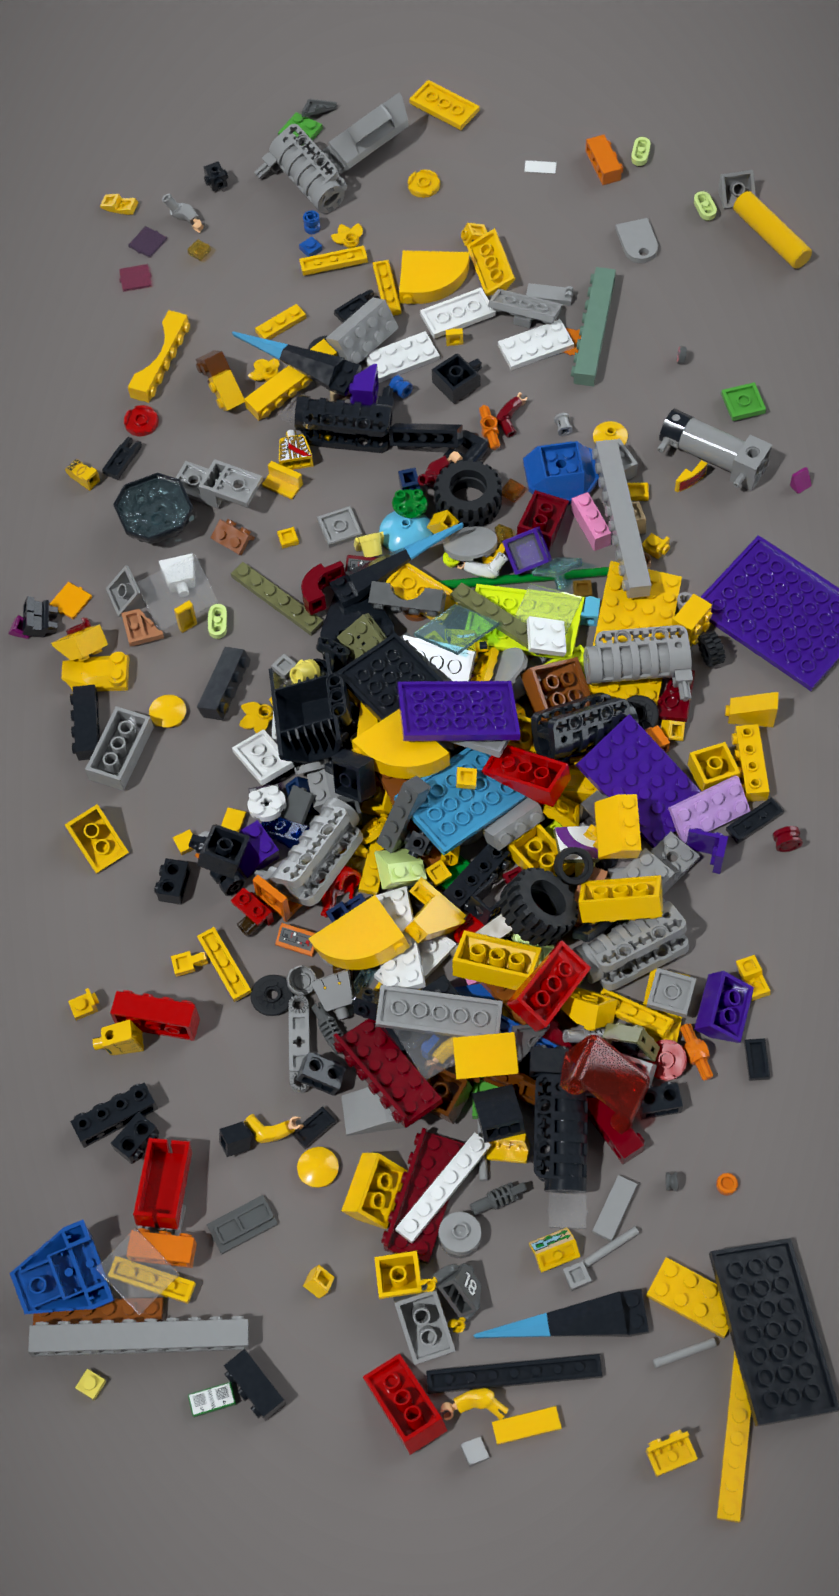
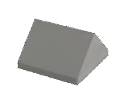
(733, 185)
(125, 592)

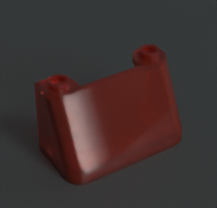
(608, 1076)

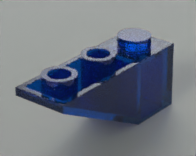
(284, 831)

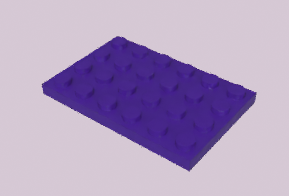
(458, 710)
(635, 764)

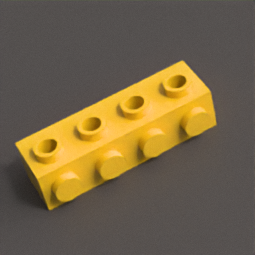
(751, 762)

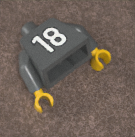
(460, 1289)

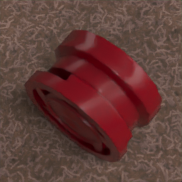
(787, 839)

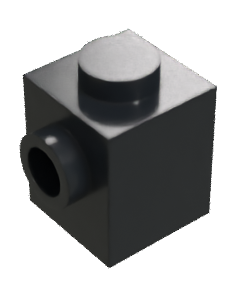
(235, 1139)

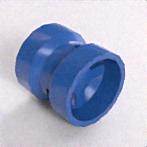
(311, 222)
(400, 386)

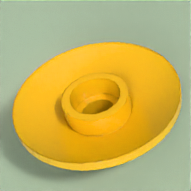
(617, 431)

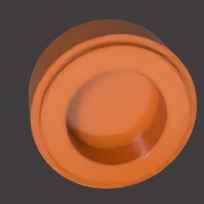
(726, 1184)

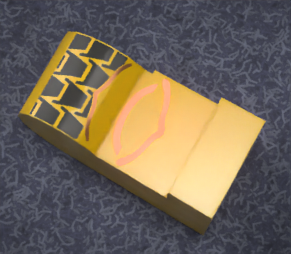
(82, 474)

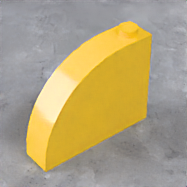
(431, 275)
(399, 757)
(360, 938)

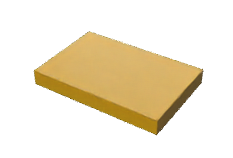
(485, 1055)

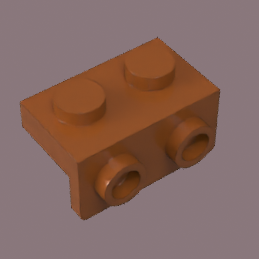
(231, 536)

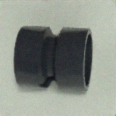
(228, 885)

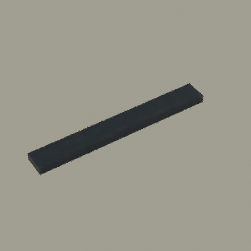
(514, 1374)

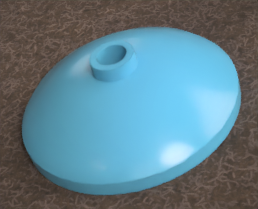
(398, 535)

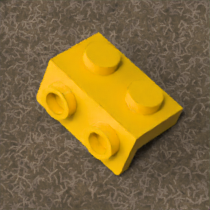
(510, 1149)
(671, 1453)

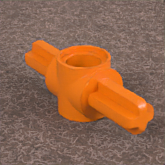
(489, 427)
(696, 1052)

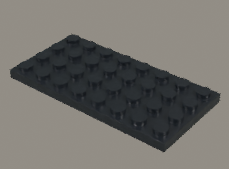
(773, 1332)

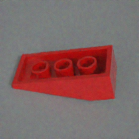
(529, 774)
(548, 987)
(405, 1404)

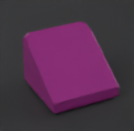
(800, 480)
(17, 628)

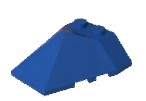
(62, 1274)

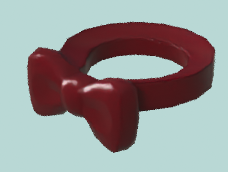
(85, 624)

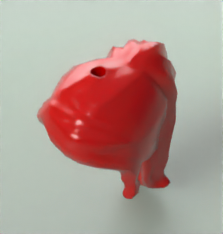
(346, 881)

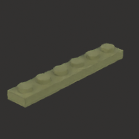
(276, 598)
(507, 623)

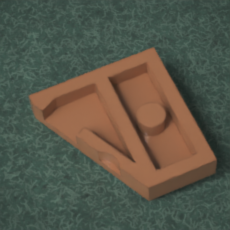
(139, 628)

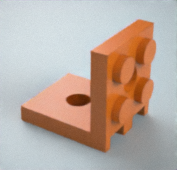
(274, 898)

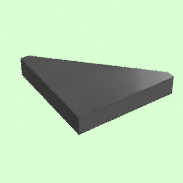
(317, 106)
(526, 1038)

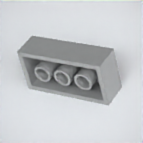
(363, 331)
(119, 748)

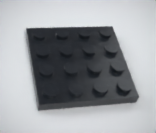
(376, 674)

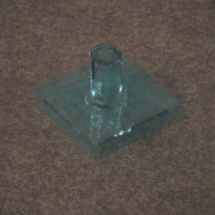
(557, 569)

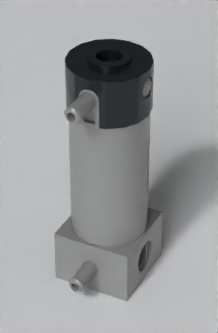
(744, 459)

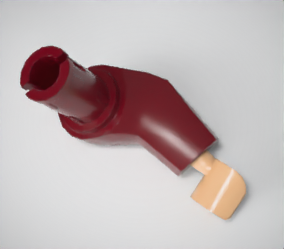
(505, 414)
(435, 467)

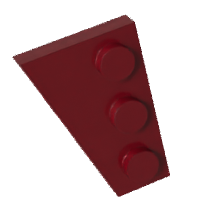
(670, 705)

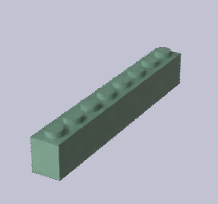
(594, 326)

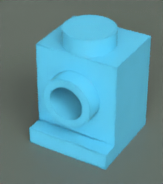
(590, 611)

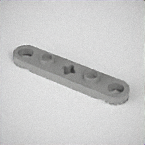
(298, 1030)

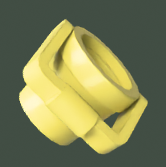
(370, 544)
(304, 669)

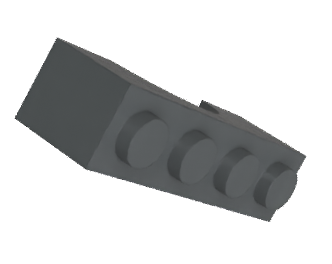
(430, 601)
(409, 799)

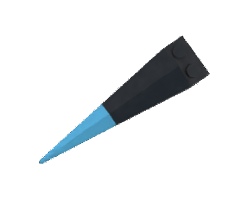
(326, 369)
(357, 581)
(606, 1316)

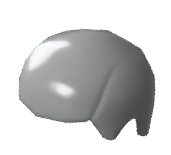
(300, 979)

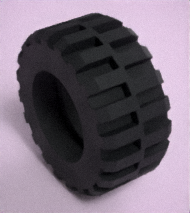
(469, 475)
(527, 918)

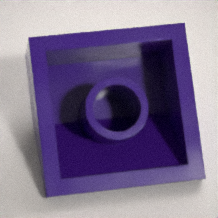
(365, 386)
(259, 851)

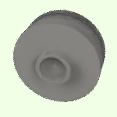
(459, 1235)

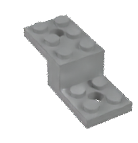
(219, 483)
(656, 863)

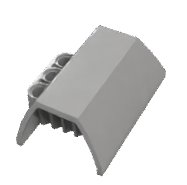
(367, 134)

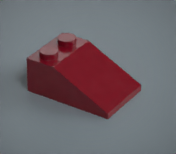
(546, 512)

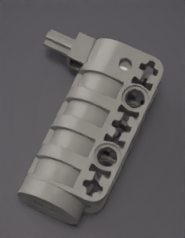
(303, 168)
(641, 658)
(317, 854)
(632, 945)

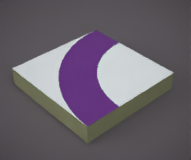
(574, 837)

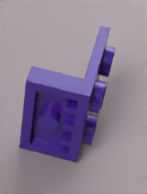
(708, 843)

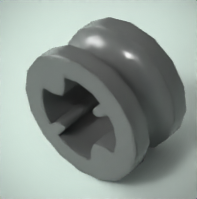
(671, 1181)

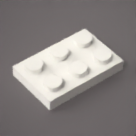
(261, 757)

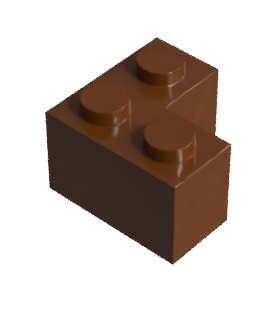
(212, 364)

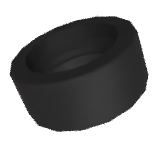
(588, 868)

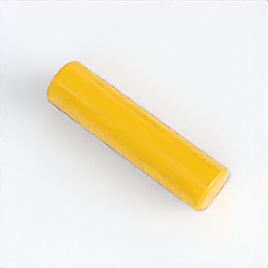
(772, 230)

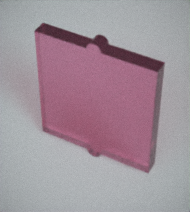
(135, 277)

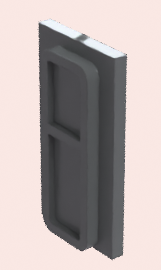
(242, 1224)

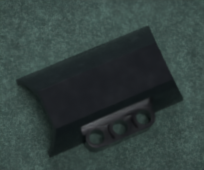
(310, 715)

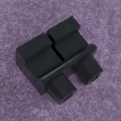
(36, 618)

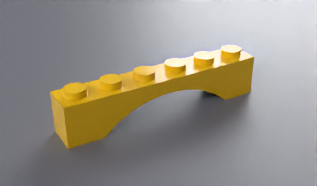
(146, 381)

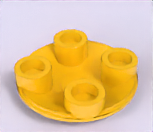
(167, 711)
(317, 1167)

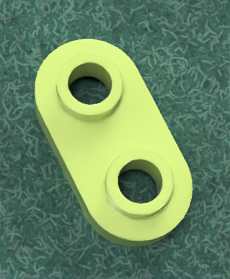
(640, 151)
(705, 205)
(217, 622)

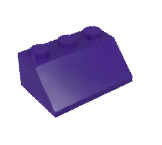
(724, 1007)

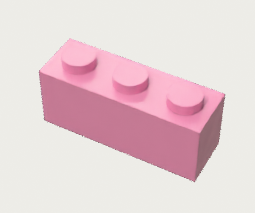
(591, 521)

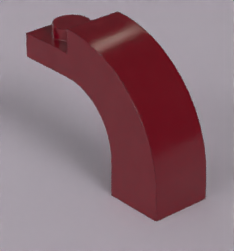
(315, 582)

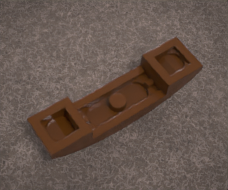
(522, 1084)

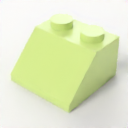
(398, 868)

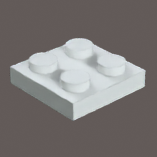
(546, 636)

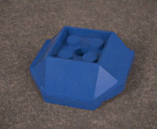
(561, 470)

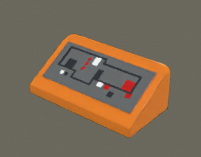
(295, 939)

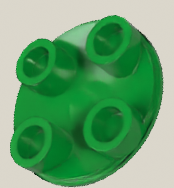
(409, 503)

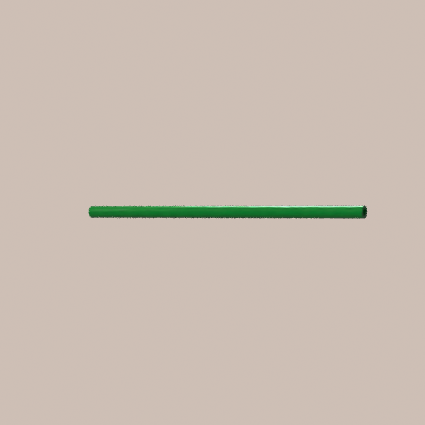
(524, 578)

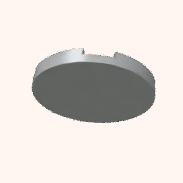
(470, 543)
(509, 665)

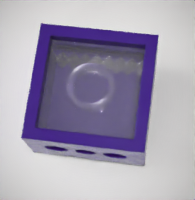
(527, 550)

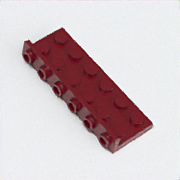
(387, 1072)
(426, 1164)

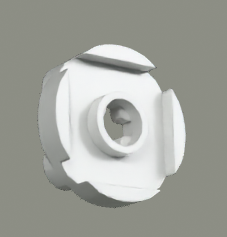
(267, 794)

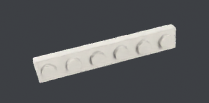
(442, 1188)

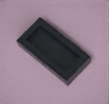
(757, 1059)
(314, 1127)

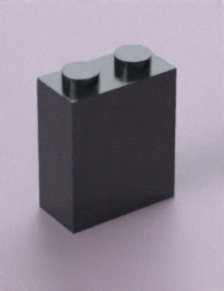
(498, 1113)

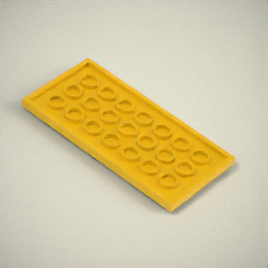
(622, 613)

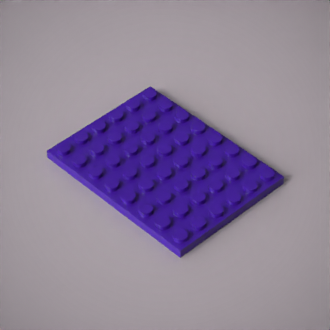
(778, 611)

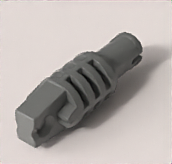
(327, 1025)
(498, 1198)

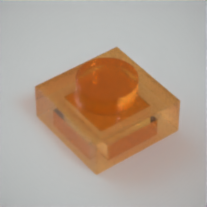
(513, 490)

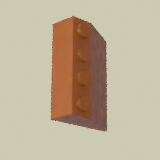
(555, 684)

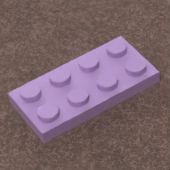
(710, 808)

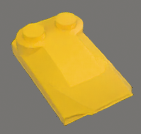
(106, 672)

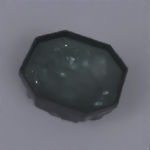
(153, 508)

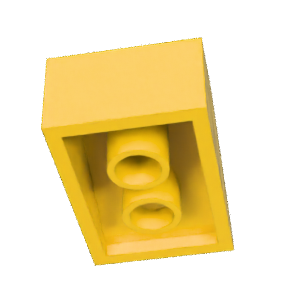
(96, 838)
(590, 1009)

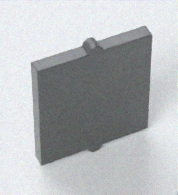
(298, 805)

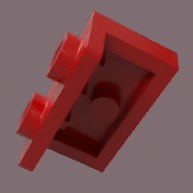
(250, 905)

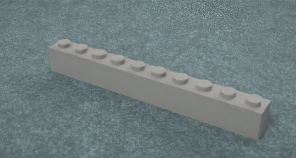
(622, 519)
(138, 1336)

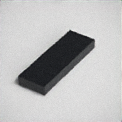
(754, 820)

